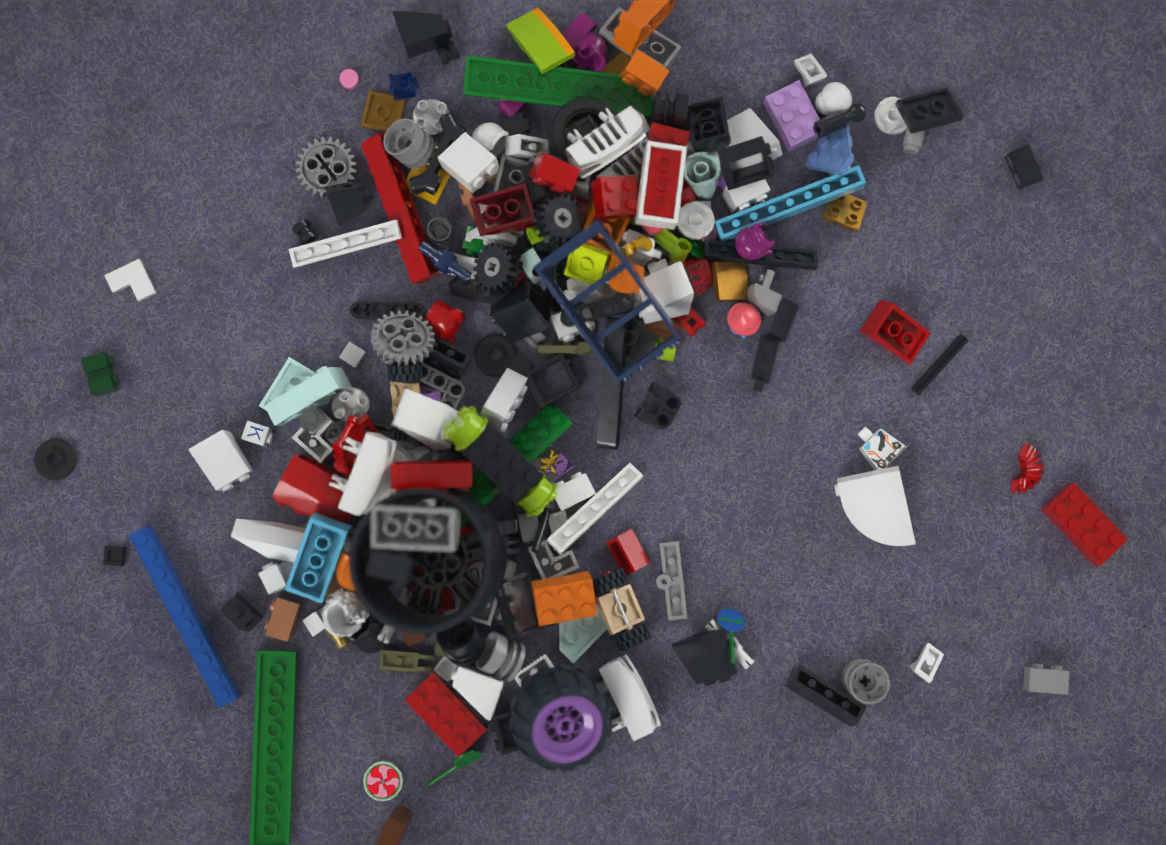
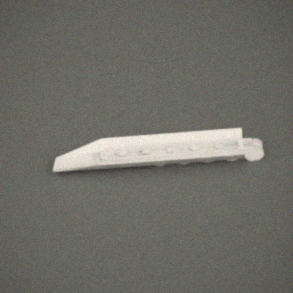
(272, 538)

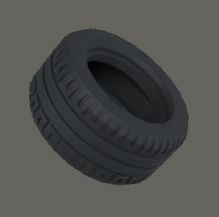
(569, 113)

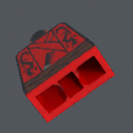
(699, 275)

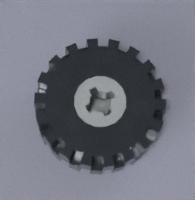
(550, 225)
(498, 268)

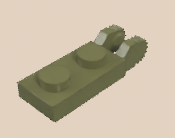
(565, 348)
(403, 661)

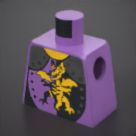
(552, 463)

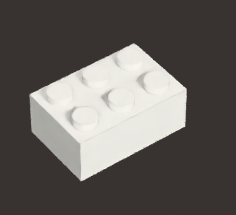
(504, 400)

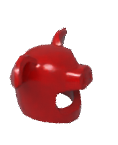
(445, 320)

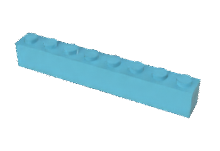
(792, 203)

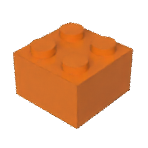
(643, 73)

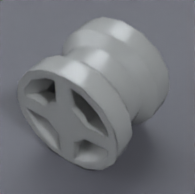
(535, 339)

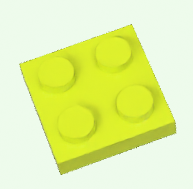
(587, 264)

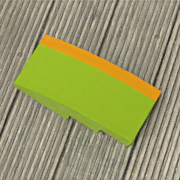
(540, 40)

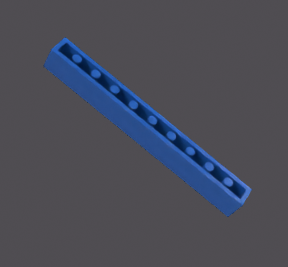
(185, 616)

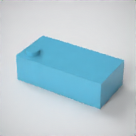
(317, 557)

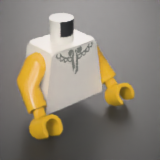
(638, 248)

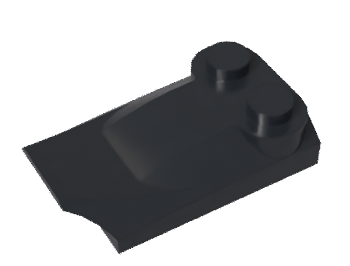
(708, 125)

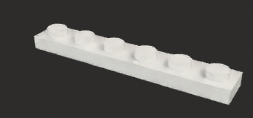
(345, 243)
(594, 508)

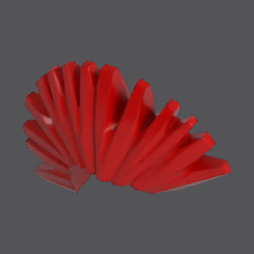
(1028, 468)

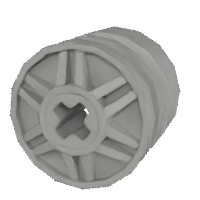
(409, 143)
(501, 657)
(873, 688)

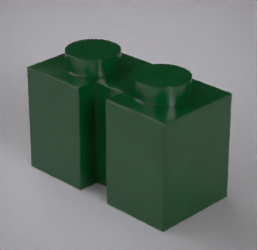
(100, 374)

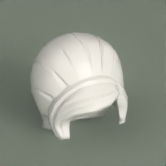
(833, 98)
(490, 137)

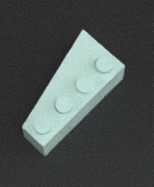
(310, 391)

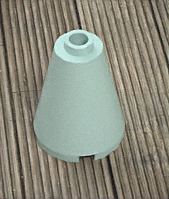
(702, 174)

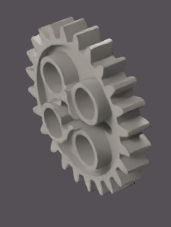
(340, 157)
(402, 338)

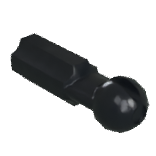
(838, 120)

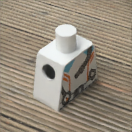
(879, 448)

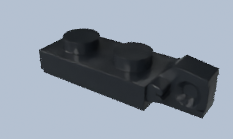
(764, 362)

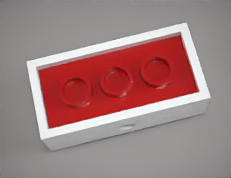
(660, 185)

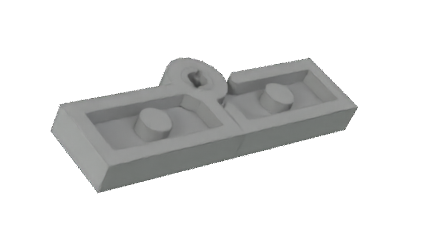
(672, 581)

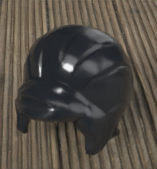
(367, 635)

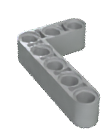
(446, 388)

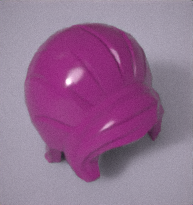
(590, 53)
(752, 242)

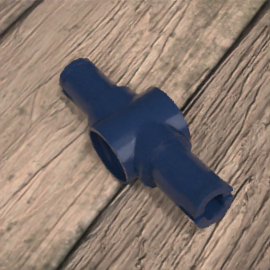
(444, 261)

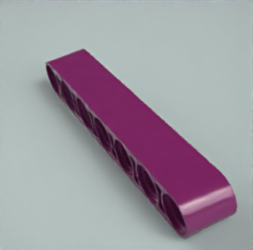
(573, 34)

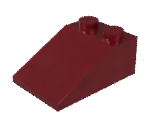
(503, 211)

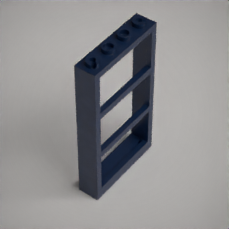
(593, 341)

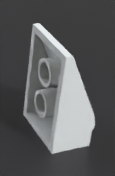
(424, 419)

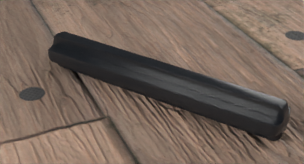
(939, 364)

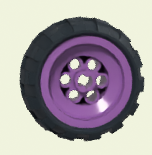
(572, 732)

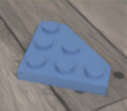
(832, 153)

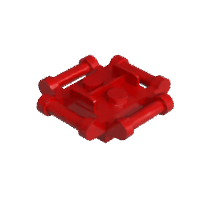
(355, 430)

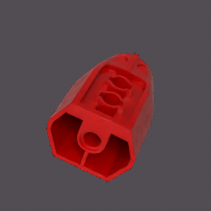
(308, 489)

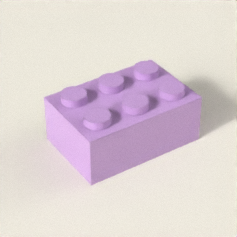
(792, 115)

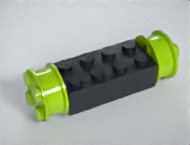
(500, 461)

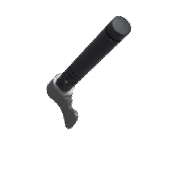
(548, 509)

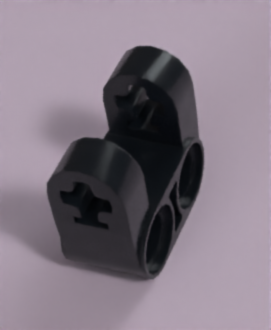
(664, 410)

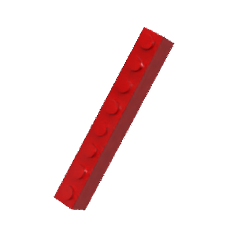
(399, 206)

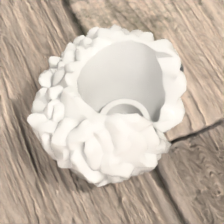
(344, 613)

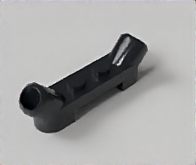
(430, 181)

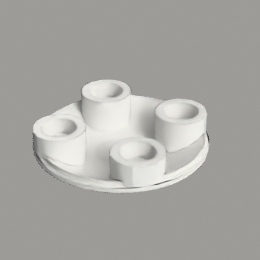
(427, 115)
(350, 402)

